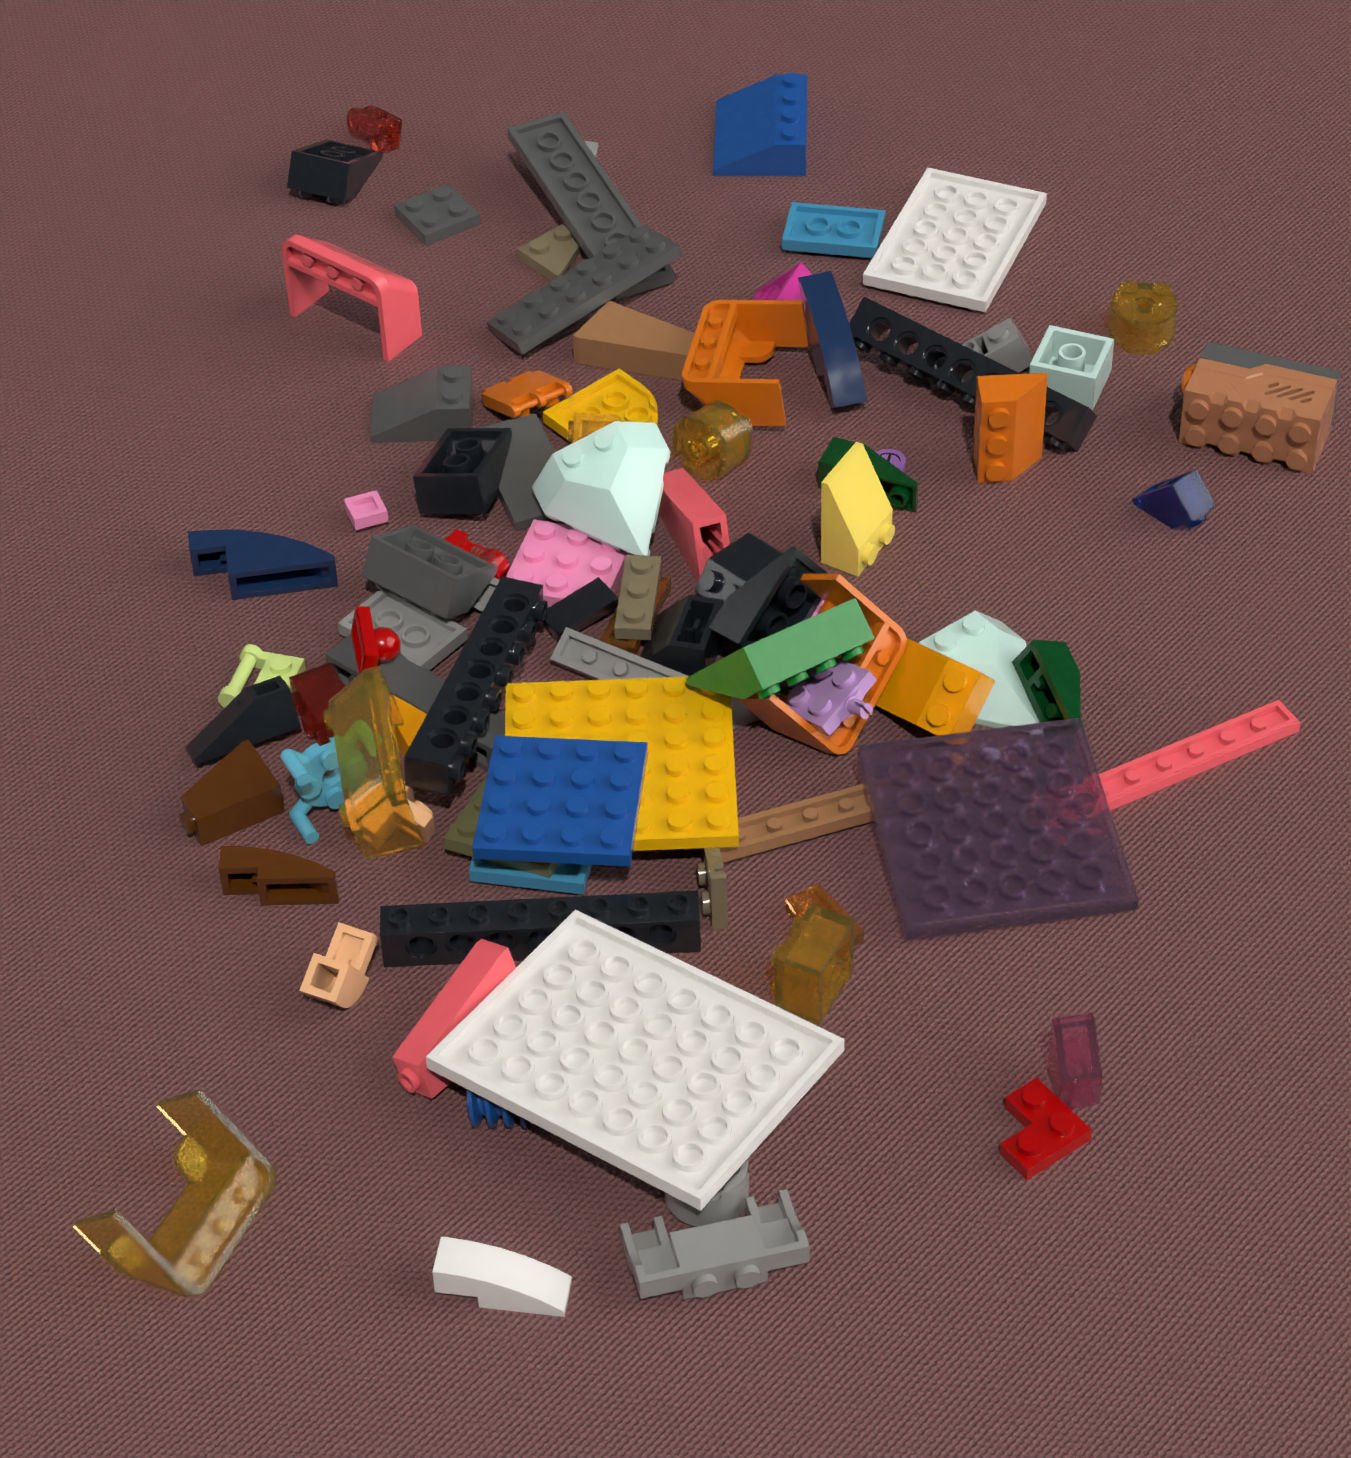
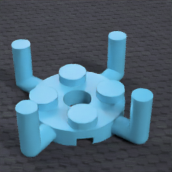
(311, 785)

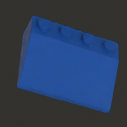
(763, 129)

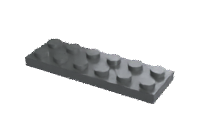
(583, 288)

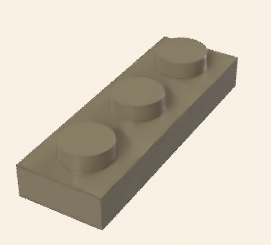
(638, 597)

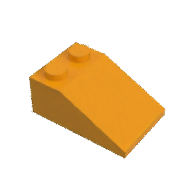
(935, 691)

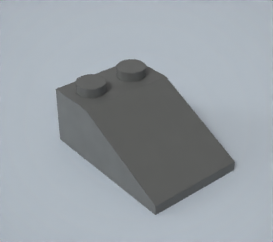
(424, 406)

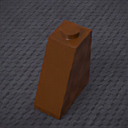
(231, 796)

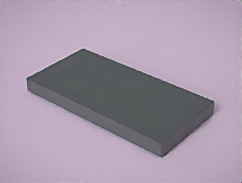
(525, 460)

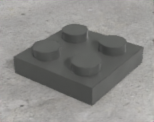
(437, 214)

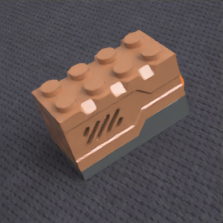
(1258, 406)

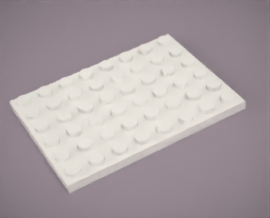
(637, 1057)

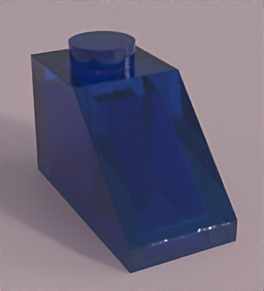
(1177, 500)

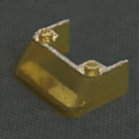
(370, 765)
(223, 1196)

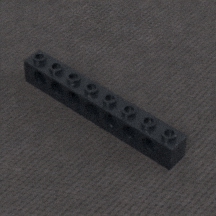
(873, 319)
(474, 686)
(450, 930)

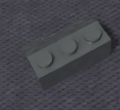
(427, 571)

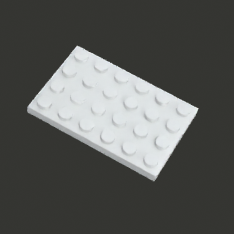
(955, 239)

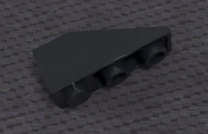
(254, 714)

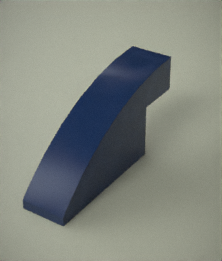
(832, 340)
(261, 562)

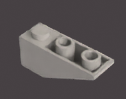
(1000, 343)

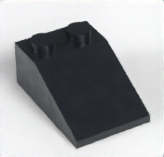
(331, 170)
(462, 471)
(769, 601)

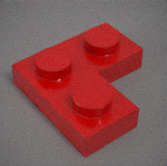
(1049, 1129)

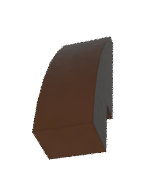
(276, 877)

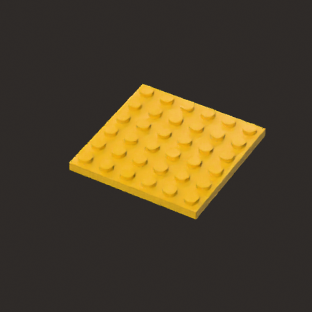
(689, 736)

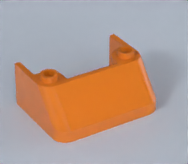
(738, 334)
(879, 657)

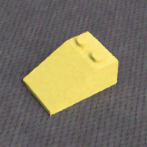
(854, 514)

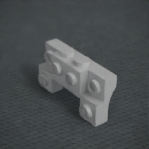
(716, 1254)

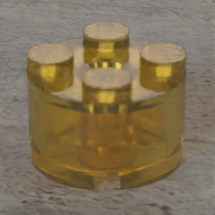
(1143, 316)
(713, 440)

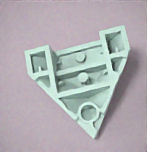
(608, 485)
(990, 649)

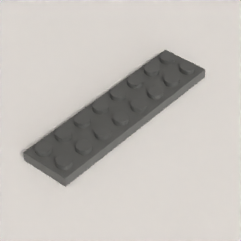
(579, 189)

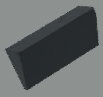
(580, 608)

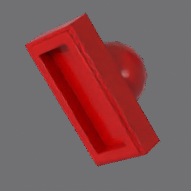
(372, 644)

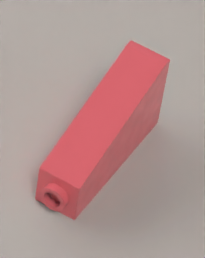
(692, 520)
(468, 986)

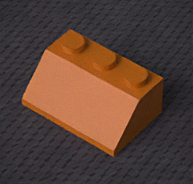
(1008, 425)

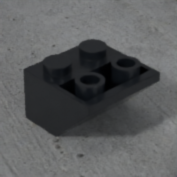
(683, 635)

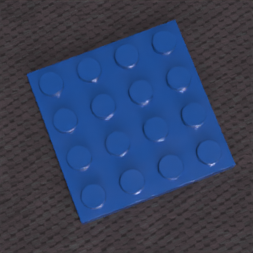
(561, 801)

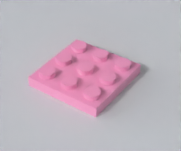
(564, 560)

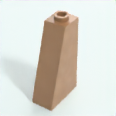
(632, 342)

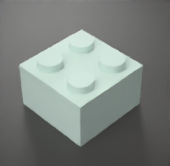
(1074, 363)

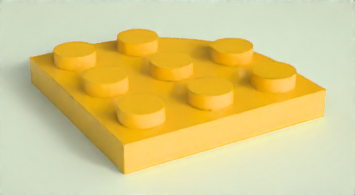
(612, 394)

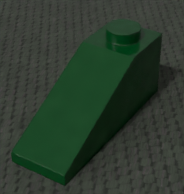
(1050, 680)

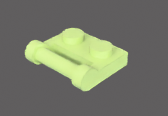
(270, 665)

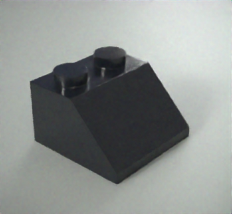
(735, 566)

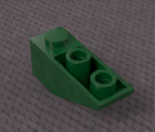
(898, 486)

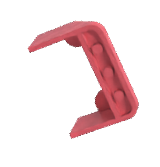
(316, 263)

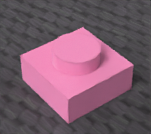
(366, 510)

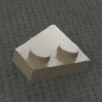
(551, 252)
(715, 898)

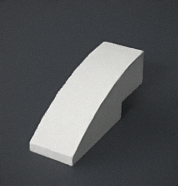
(500, 1278)

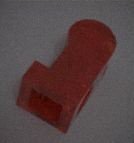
(377, 125)

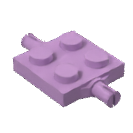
(832, 696)

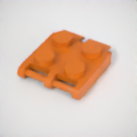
(525, 392)

